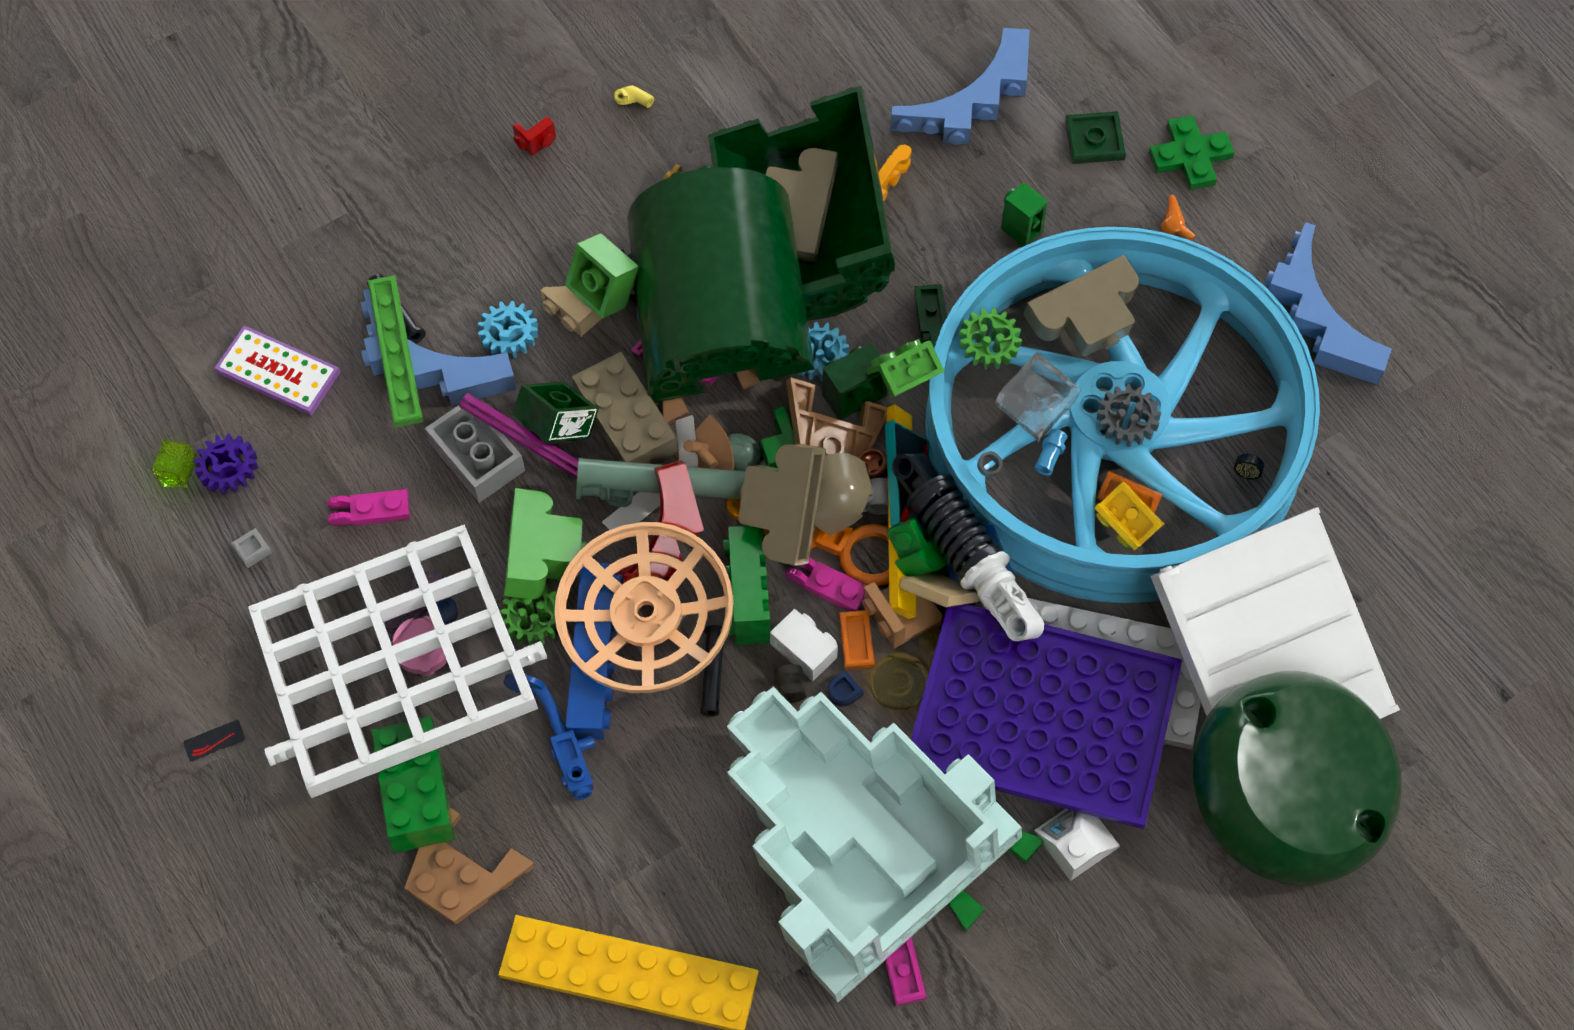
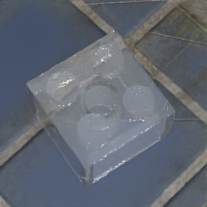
(1037, 396)

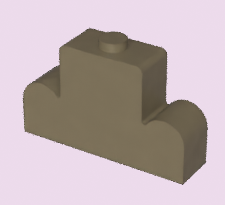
(809, 197)
(1088, 308)
(784, 501)

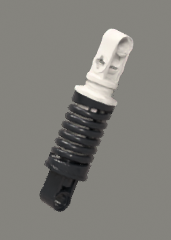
(966, 544)

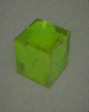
(174, 464)

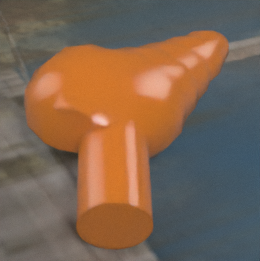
(1174, 221)

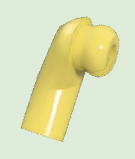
(633, 94)

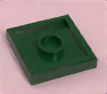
(1095, 137)

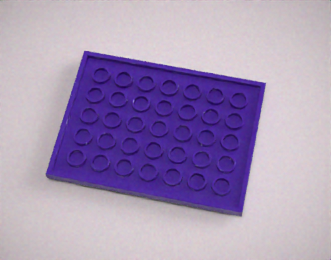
(1049, 714)

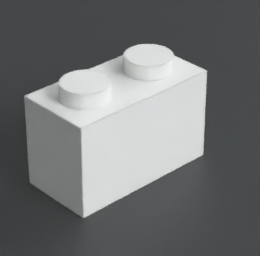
(804, 644)

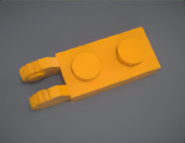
(894, 167)

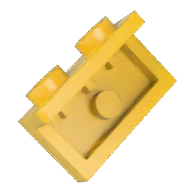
(1128, 517)

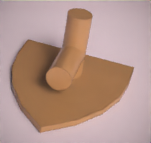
(711, 446)

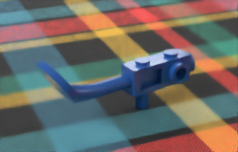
(564, 745)

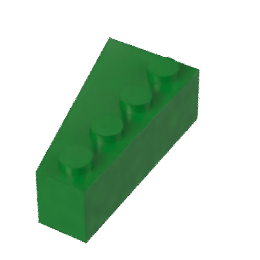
(749, 585)

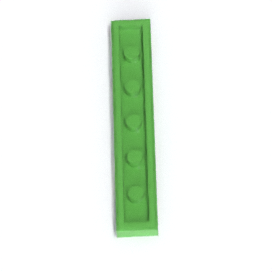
(395, 351)

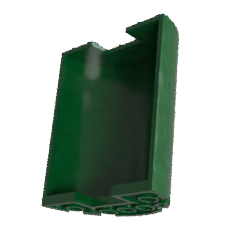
(856, 239)
(717, 280)

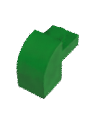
(785, 436)
(915, 552)

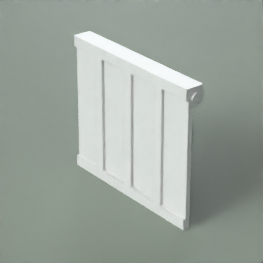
(1271, 609)

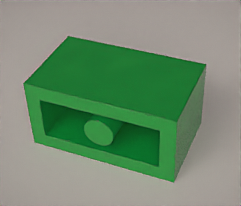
(1023, 214)

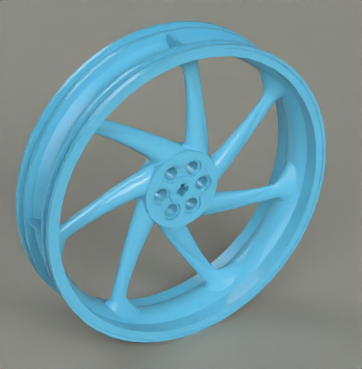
(1166, 264)

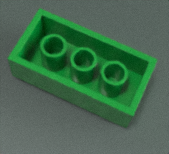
(413, 793)

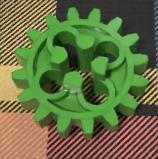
(980, 352)
(516, 620)

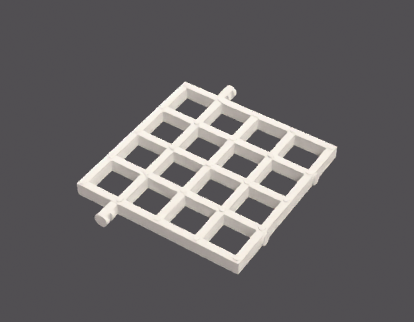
(389, 657)

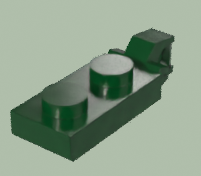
(930, 311)

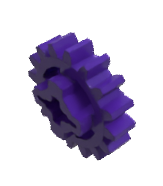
(226, 464)

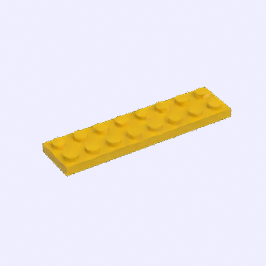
(629, 974)

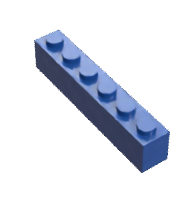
(587, 698)

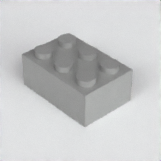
(475, 452)

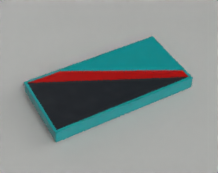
(901, 441)

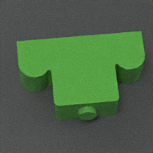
(538, 544)

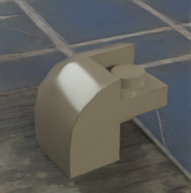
(842, 492)

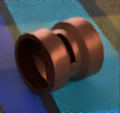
(875, 461)

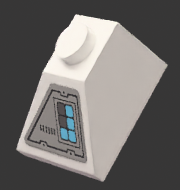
(1076, 841)

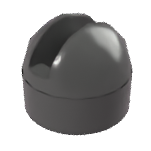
(987, 457)

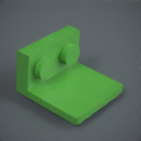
(909, 367)

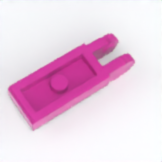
(370, 508)
(829, 585)

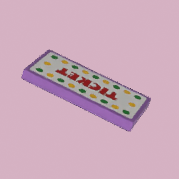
(277, 370)

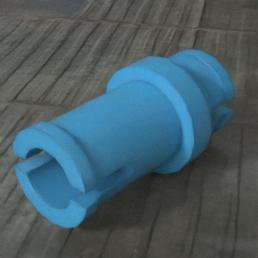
(1052, 448)

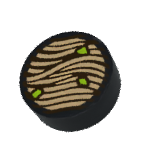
(1249, 466)

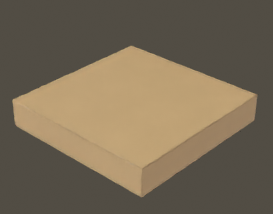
(939, 589)

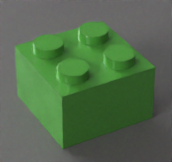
(601, 275)

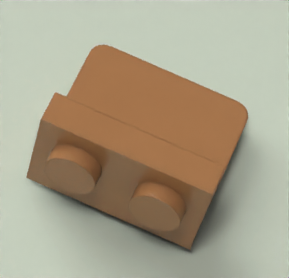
(894, 626)

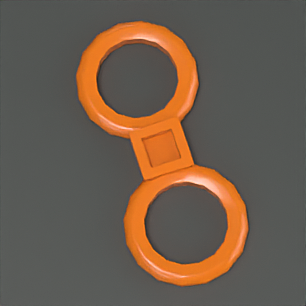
(842, 544)

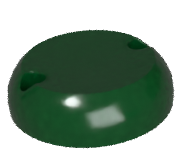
(1297, 778)

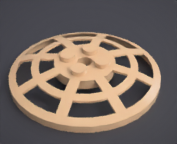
(640, 592)

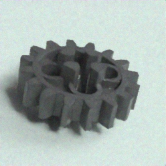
(1143, 410)

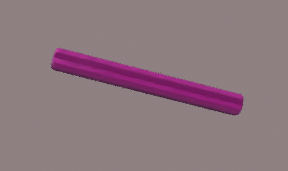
(519, 434)

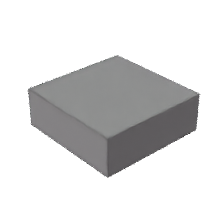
(251, 548)

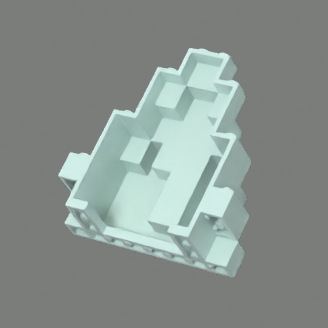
(859, 831)

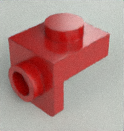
(536, 138)

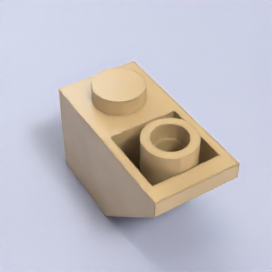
(569, 309)

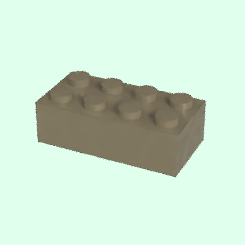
(626, 413)

